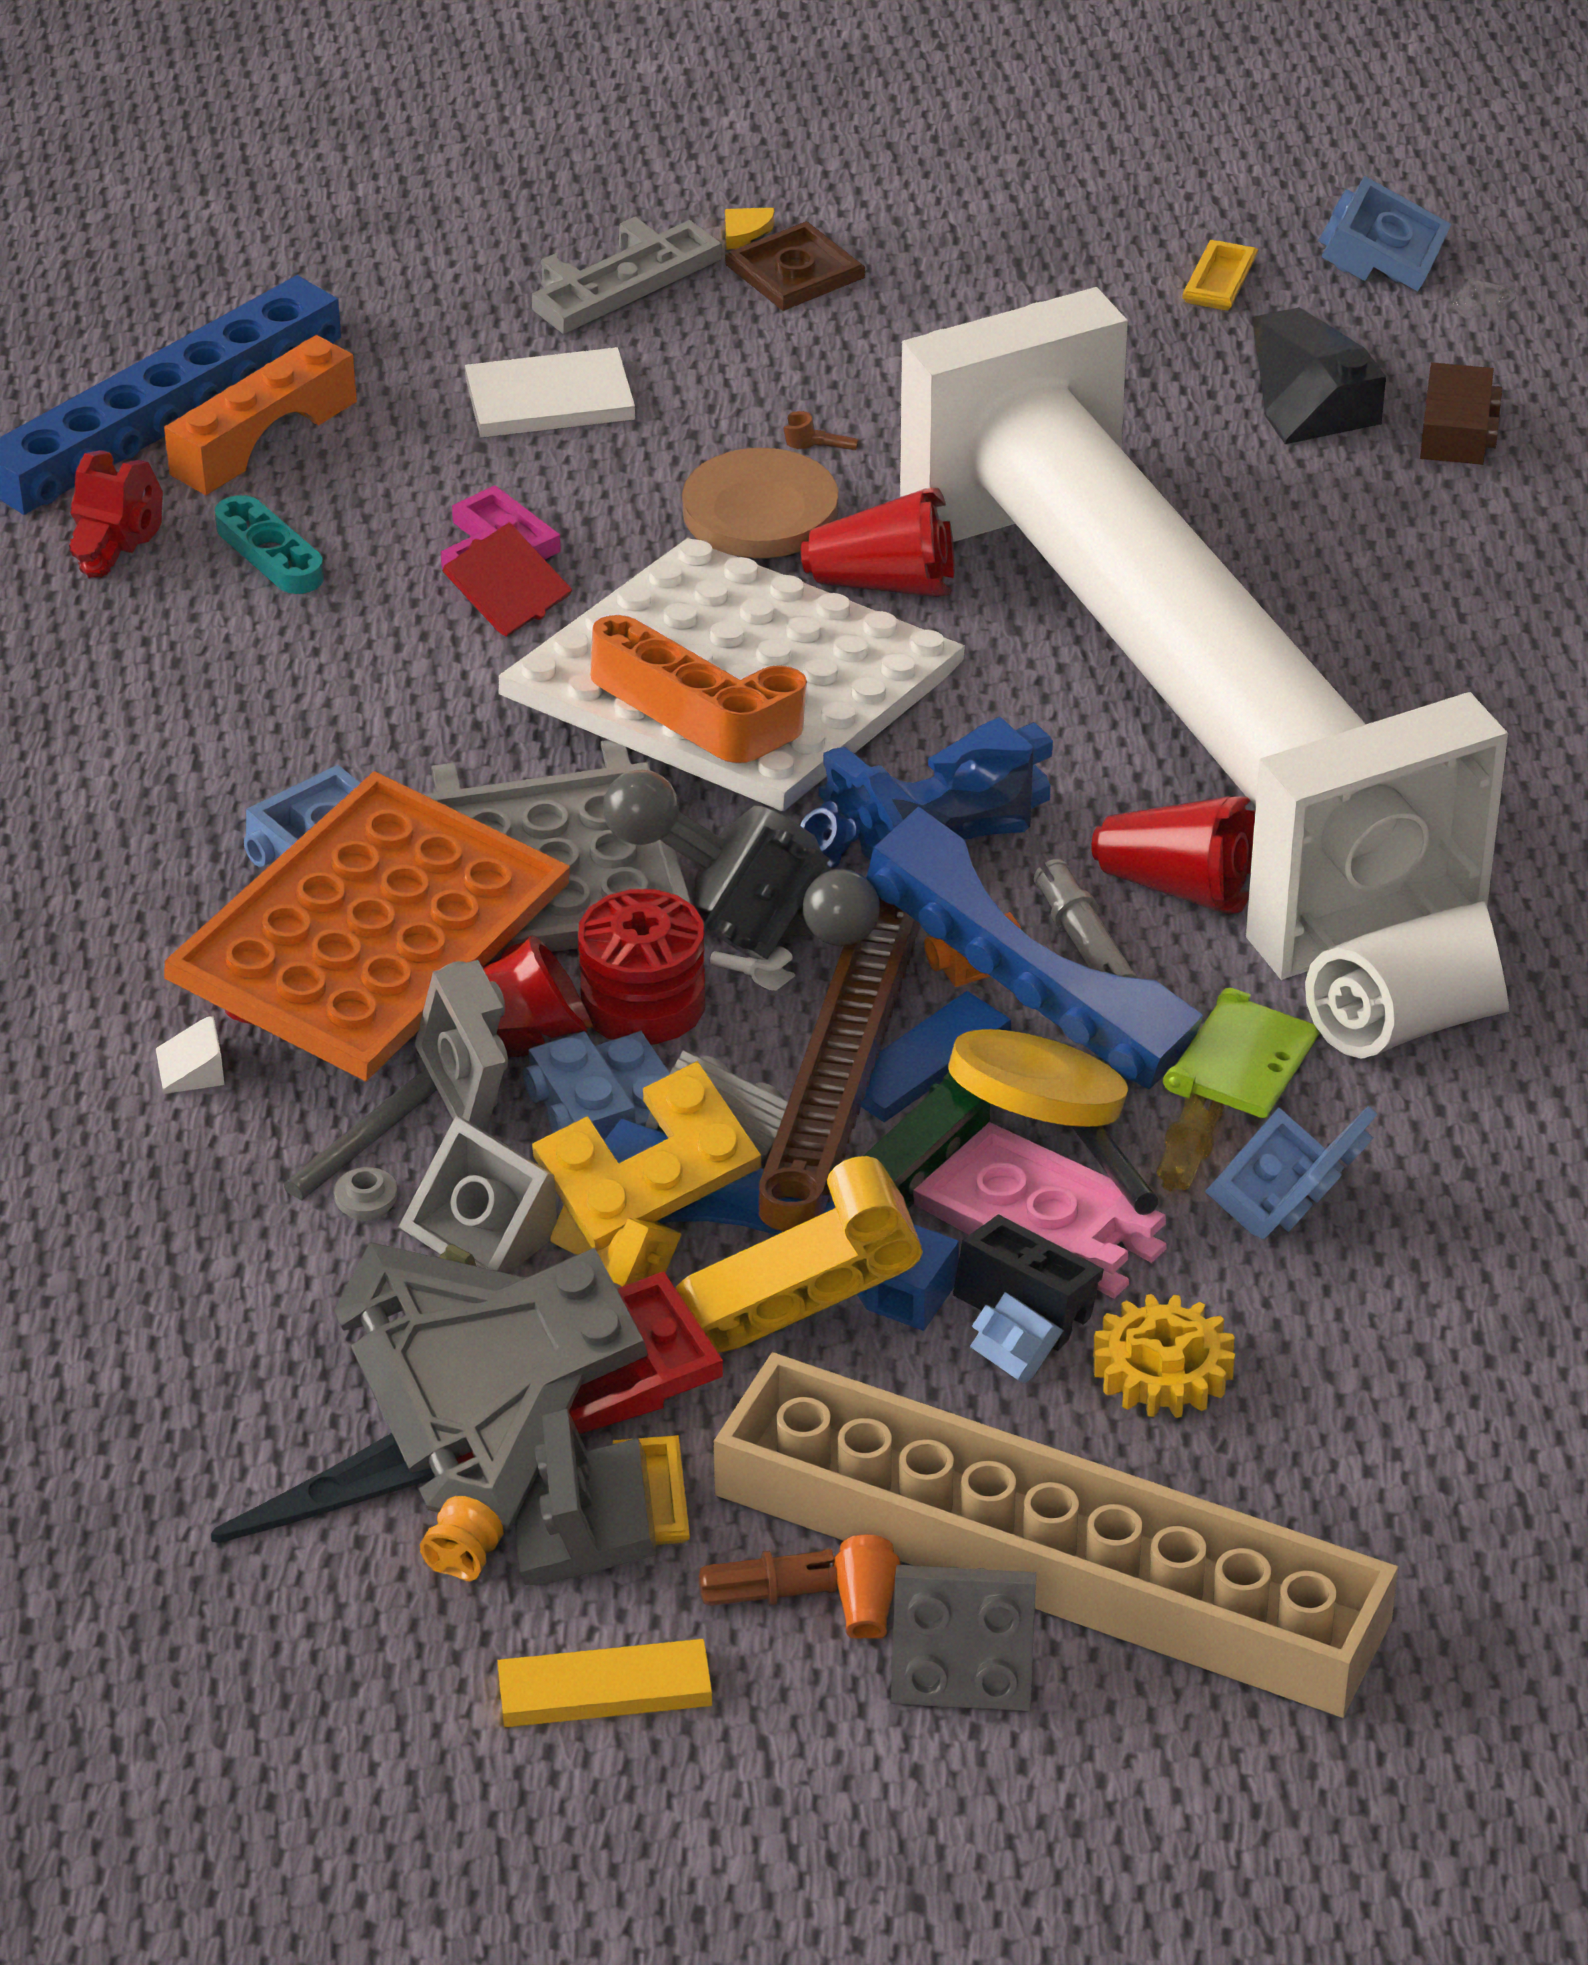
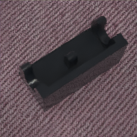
(765, 893)
(1030, 1268)

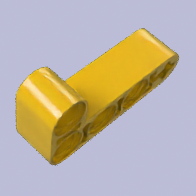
(809, 1265)

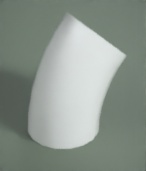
(1407, 981)

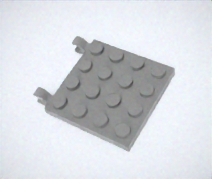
(567, 821)

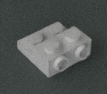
(461, 1040)

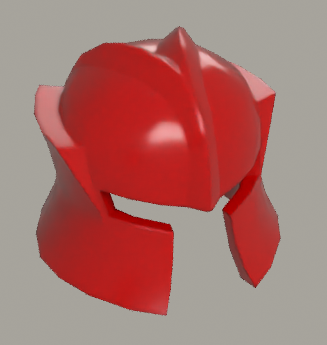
(536, 998)

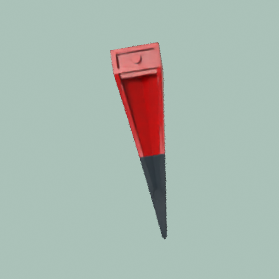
(676, 1362)

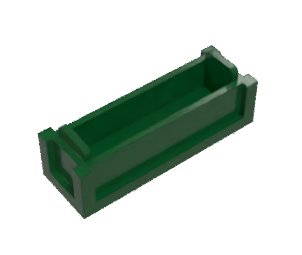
(930, 1135)

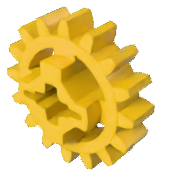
(1164, 1355)

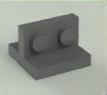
(583, 1506)

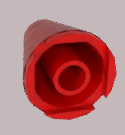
(886, 548)
(1183, 850)

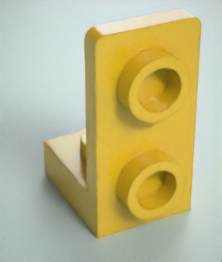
(634, 1252)

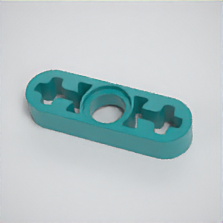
(268, 528)

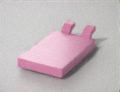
(1045, 1195)

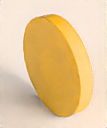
(1037, 1077)

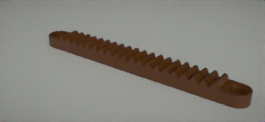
(836, 1071)

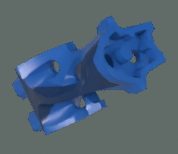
(977, 786)

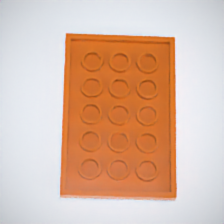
(356, 919)

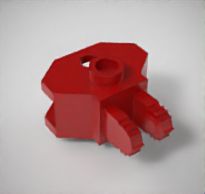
(112, 510)

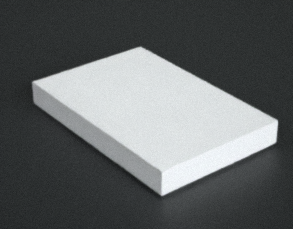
(549, 392)

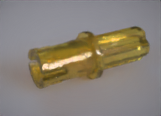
(1188, 1142)

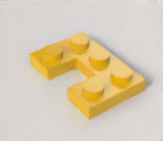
(699, 1157)

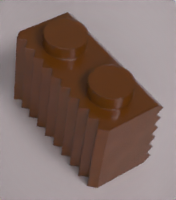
(1460, 413)

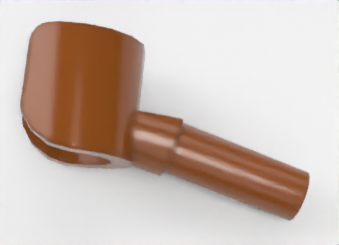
(802, 435)

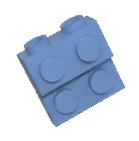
(1382, 232)
(287, 816)
(593, 1080)

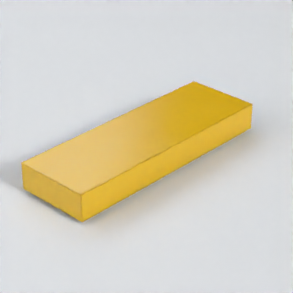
(604, 1682)

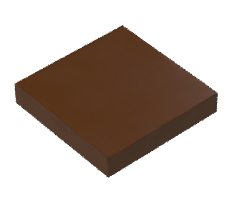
(795, 265)

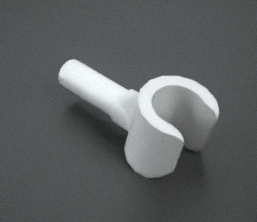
(763, 972)

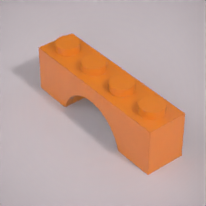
(218, 436)

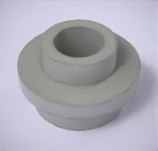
(365, 1193)

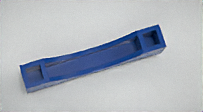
(1121, 1019)
(906, 1298)

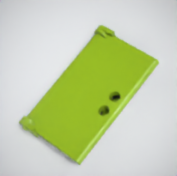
(1242, 1055)

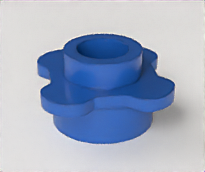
(827, 821)

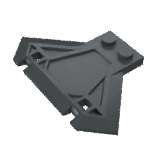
(481, 1361)

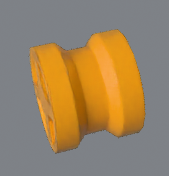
(461, 1538)

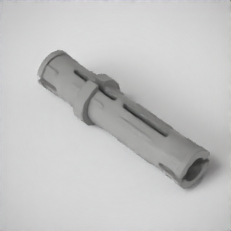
(1076, 913)

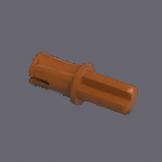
(768, 1578)

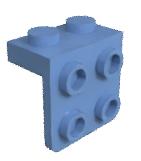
(1281, 1167)

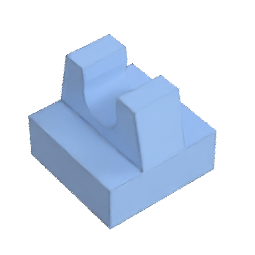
(1014, 1337)

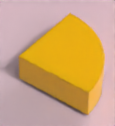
(747, 224)

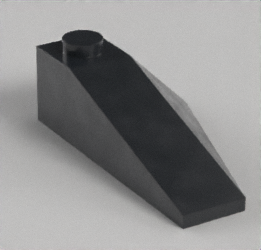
(1315, 377)

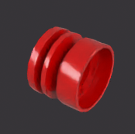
(642, 965)

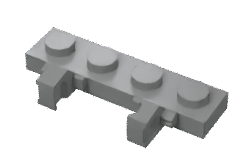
(646, 265)

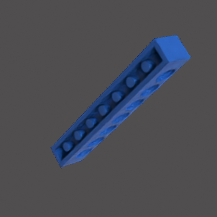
(139, 401)

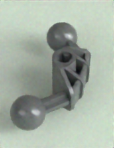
(643, 809)

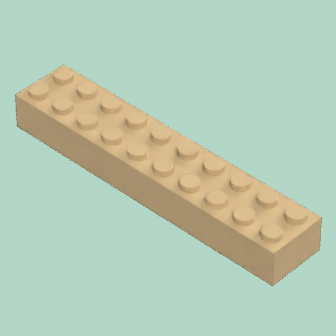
(1102, 1541)

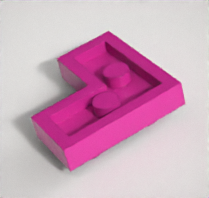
(491, 510)

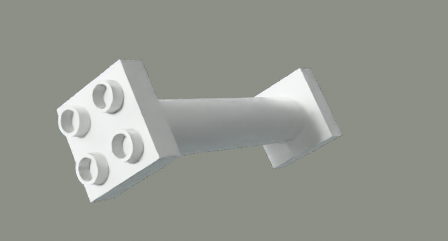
(1349, 815)

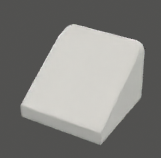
(191, 1059)

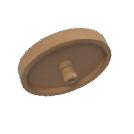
(758, 501)

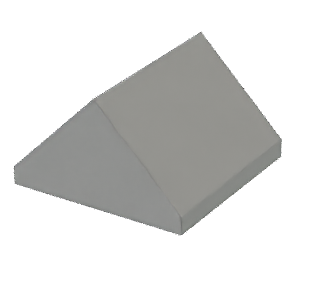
(483, 1200)

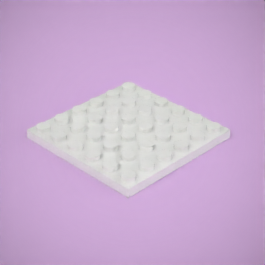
(743, 618)

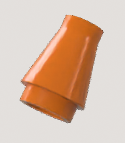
(866, 1583)

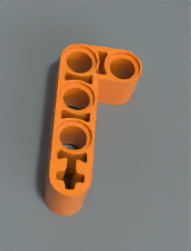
(695, 697)

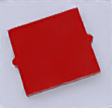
(507, 580)

